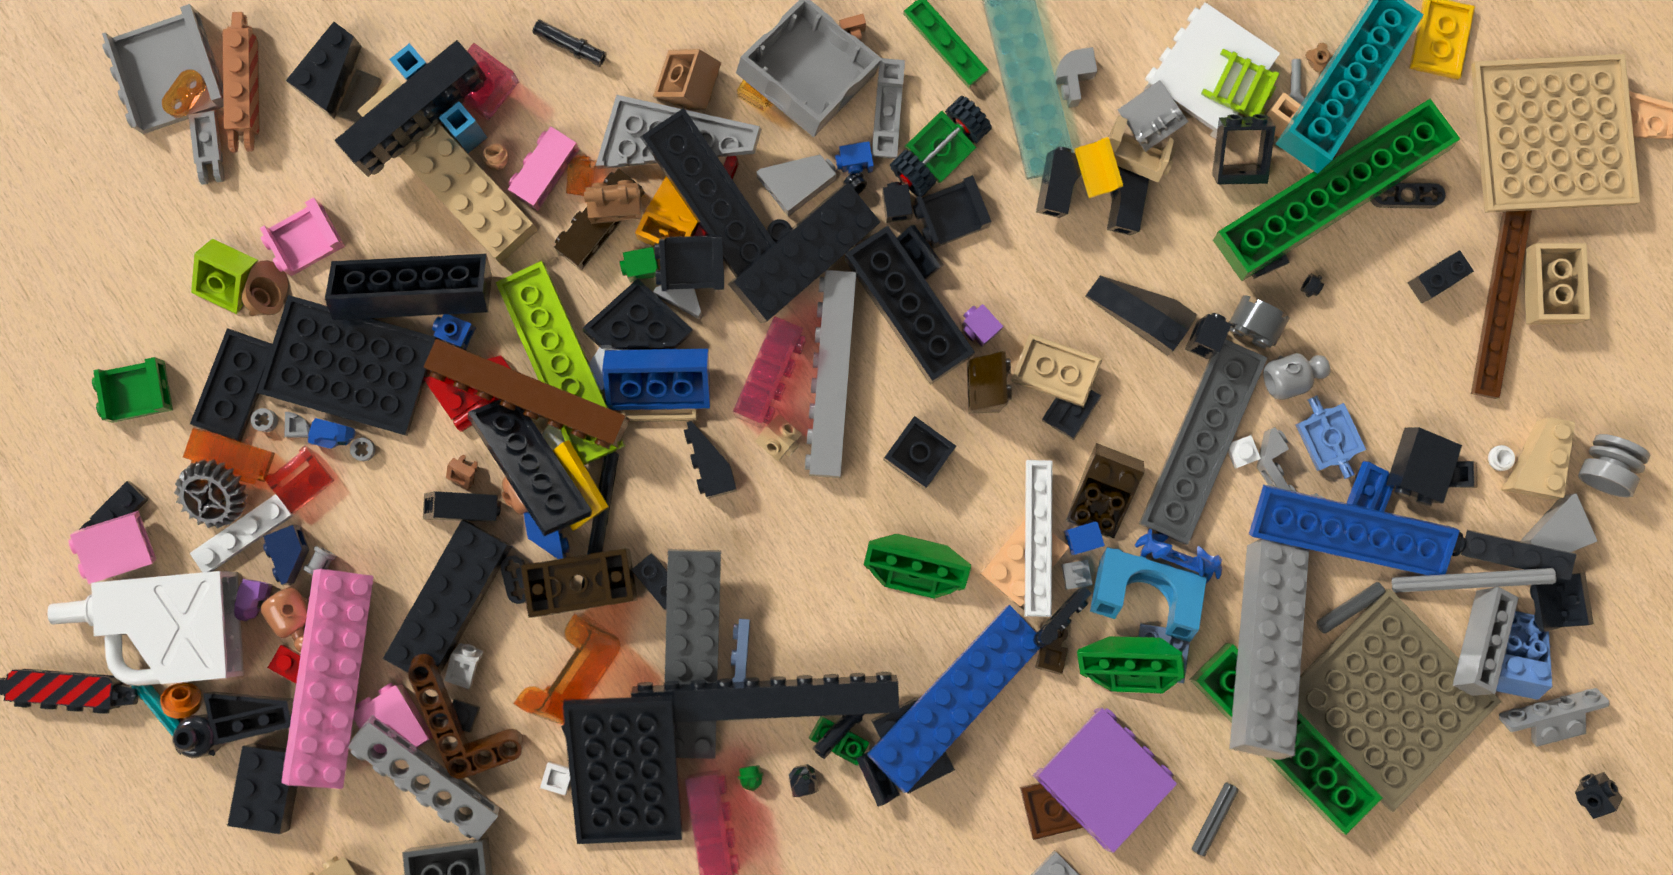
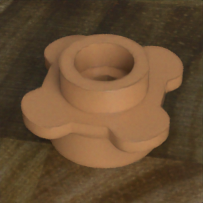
(1313, 60)

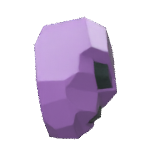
(250, 598)

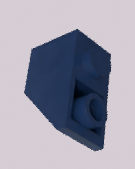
(288, 552)

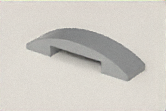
(888, 108)

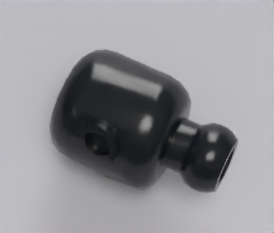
(195, 737)

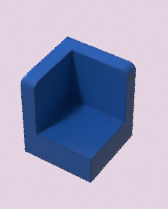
(1084, 538)

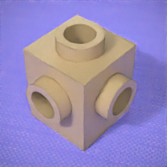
(779, 438)

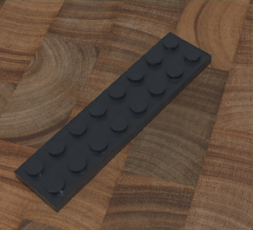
(708, 189)

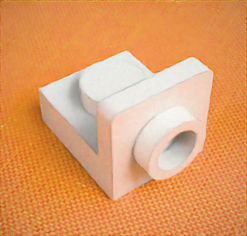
(463, 665)

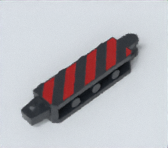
(66, 689)

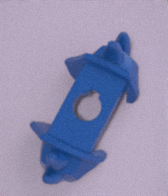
(1203, 563)

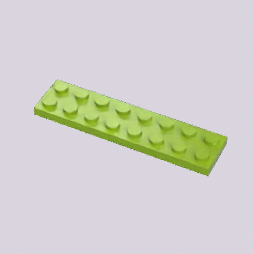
(552, 345)

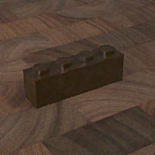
(583, 238)

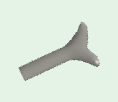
(1296, 81)

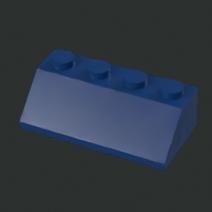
(656, 379)

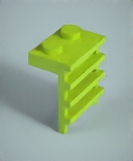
(1259, 91)

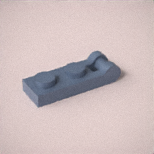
(740, 656)

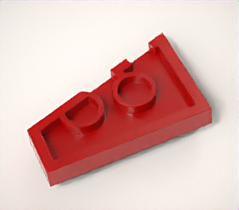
(454, 399)

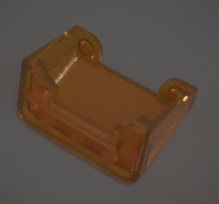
(580, 675)

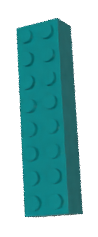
(1348, 82)

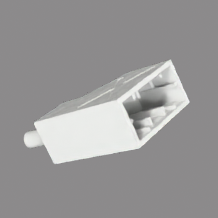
(175, 621)

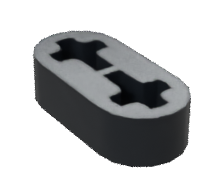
(510, 581)

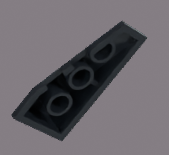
(1150, 315)

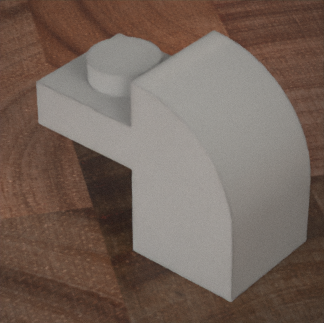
(1075, 67)

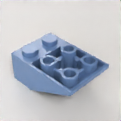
(1526, 660)

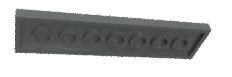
(1202, 442)
(693, 637)

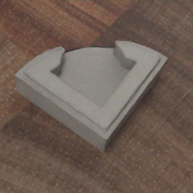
(296, 426)

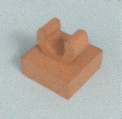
(854, 25)
(461, 473)

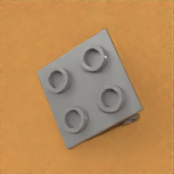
(1153, 115)

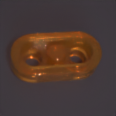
(181, 92)

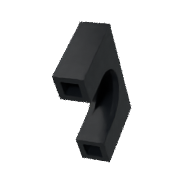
(1057, 184)

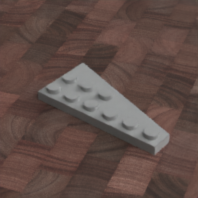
(635, 117)

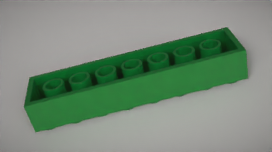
(1315, 768)

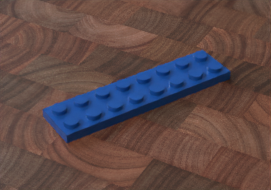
(1353, 531)
(955, 699)

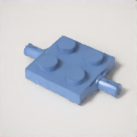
(1330, 437)

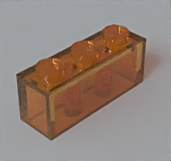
(246, 460)

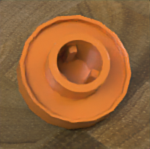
(181, 700)

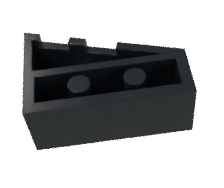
(326, 69)
(245, 716)

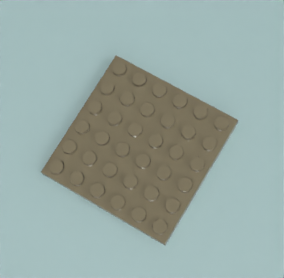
(1390, 699)

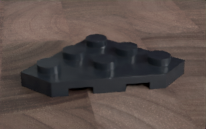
(637, 322)

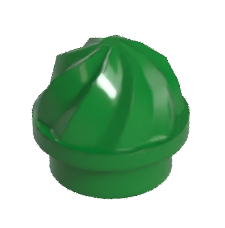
(750, 777)

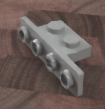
(1555, 718)

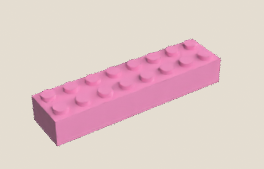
(327, 679)

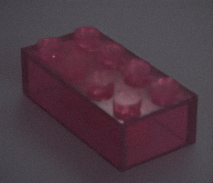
(767, 375)
(710, 823)

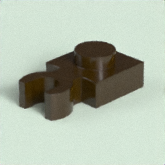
(1053, 656)

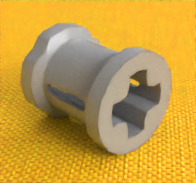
(320, 560)

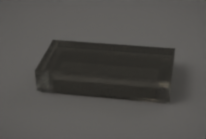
(360, 90)

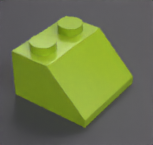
(221, 274)

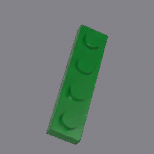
(945, 42)

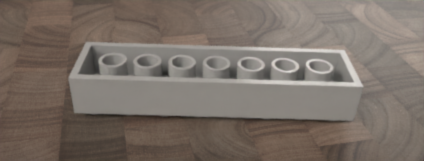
(1269, 650)

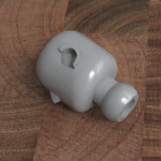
(1294, 375)

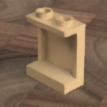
(1132, 156)

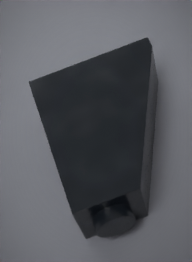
(460, 506)

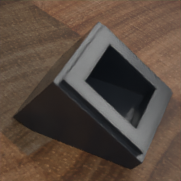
(1464, 475)

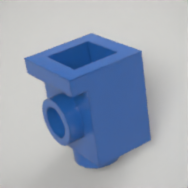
(855, 158)
(459, 337)

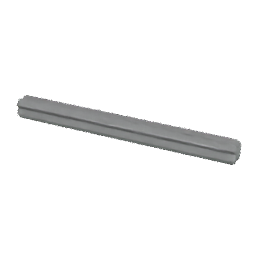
(1474, 580)

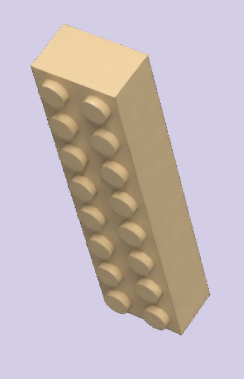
(463, 187)

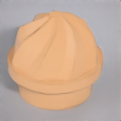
(495, 156)

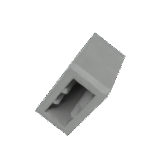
(797, 181)
(1563, 526)

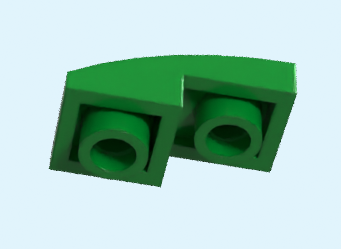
(849, 747)

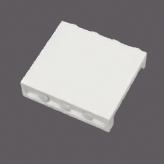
(1197, 64)

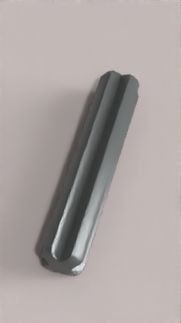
(1350, 607)
(1215, 819)

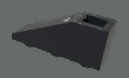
(713, 468)

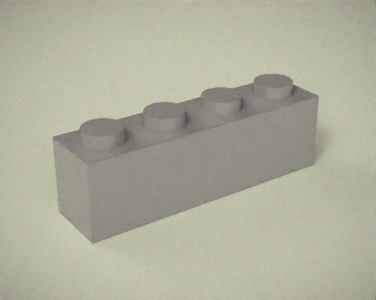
(1485, 641)

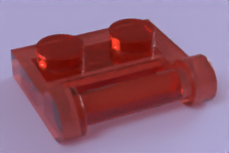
(304, 485)

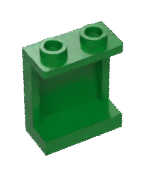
(132, 391)

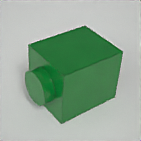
(639, 264)

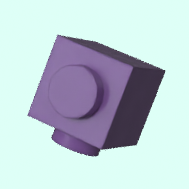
(980, 325)

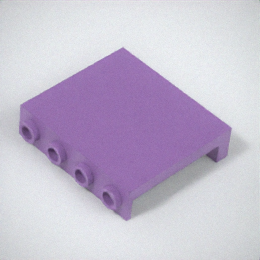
(1106, 779)

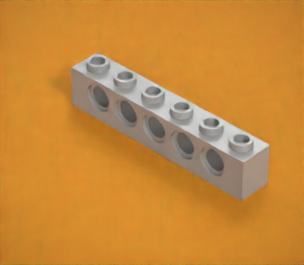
(419, 763)

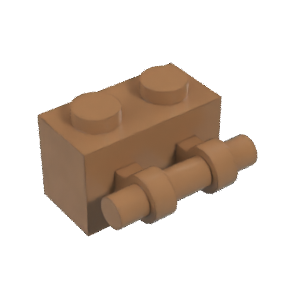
(613, 202)

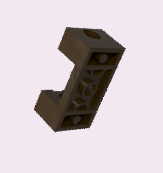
(606, 579)

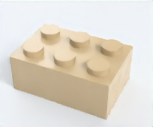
(1556, 283)

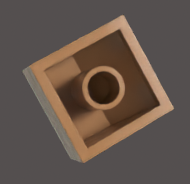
(687, 78)

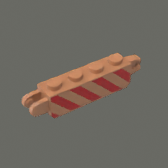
(240, 83)

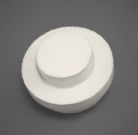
(1501, 458)

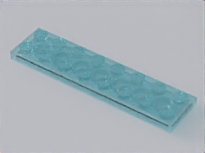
(1027, 81)

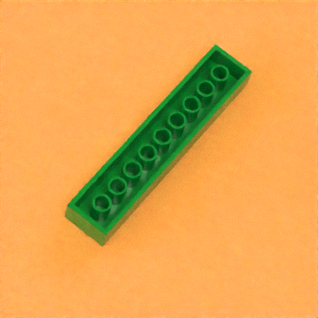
(1336, 190)

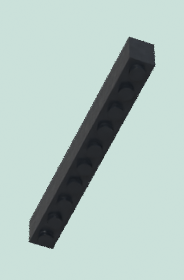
(778, 697)

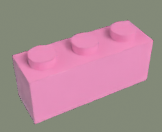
(543, 168)

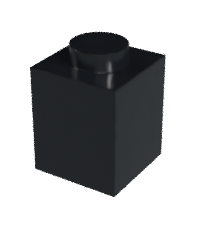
(897, 202)

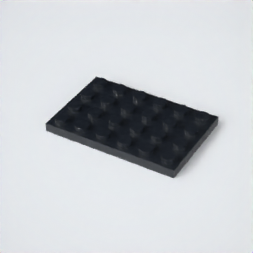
(347, 366)
(623, 769)

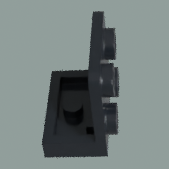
(1562, 603)

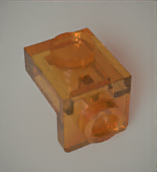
(580, 174)

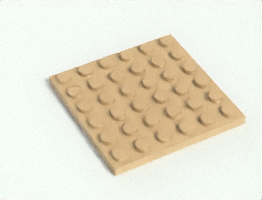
(1555, 133)

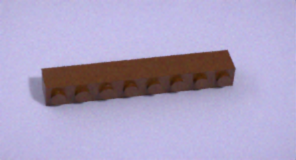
(526, 393)

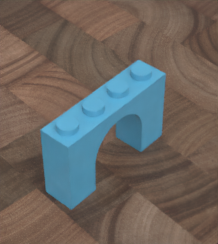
(457, 118)
(1181, 589)

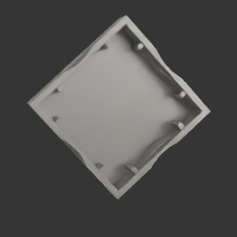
(808, 66)

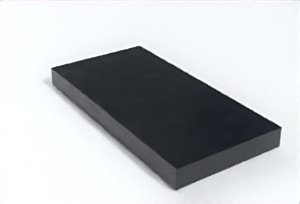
(232, 385)

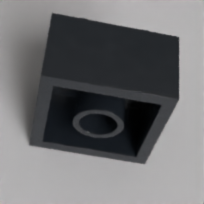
(919, 452)

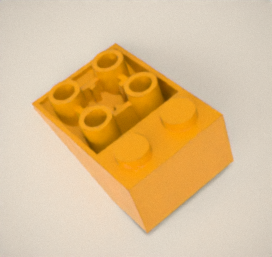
(666, 216)

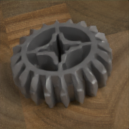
(213, 500)

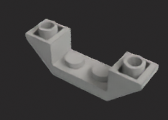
(1273, 445)

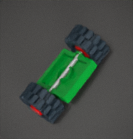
(941, 146)

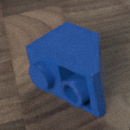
(552, 543)

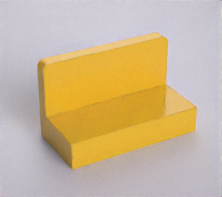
(1098, 167)

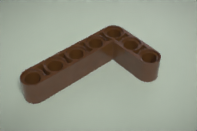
(452, 727)

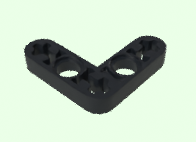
(1425, 202)

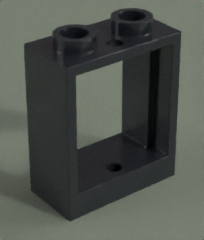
(1244, 174)

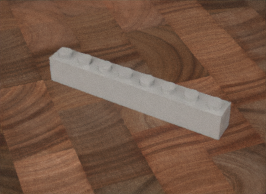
(831, 375)

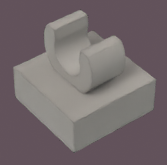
(1076, 574)

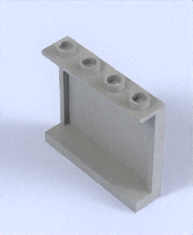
(152, 59)

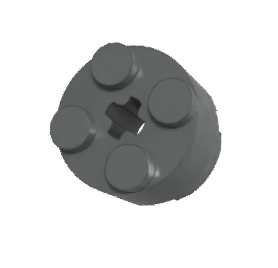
(1258, 321)

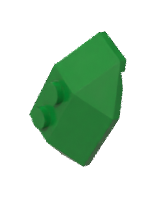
(916, 565)
(1132, 664)

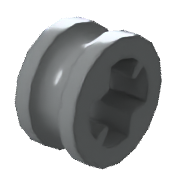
(273, 420)
(354, 449)

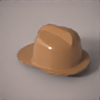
(265, 289)

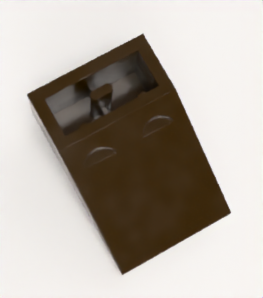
(988, 383)
(1106, 489)

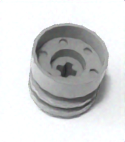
(1614, 465)

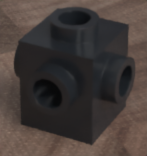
(1598, 794)

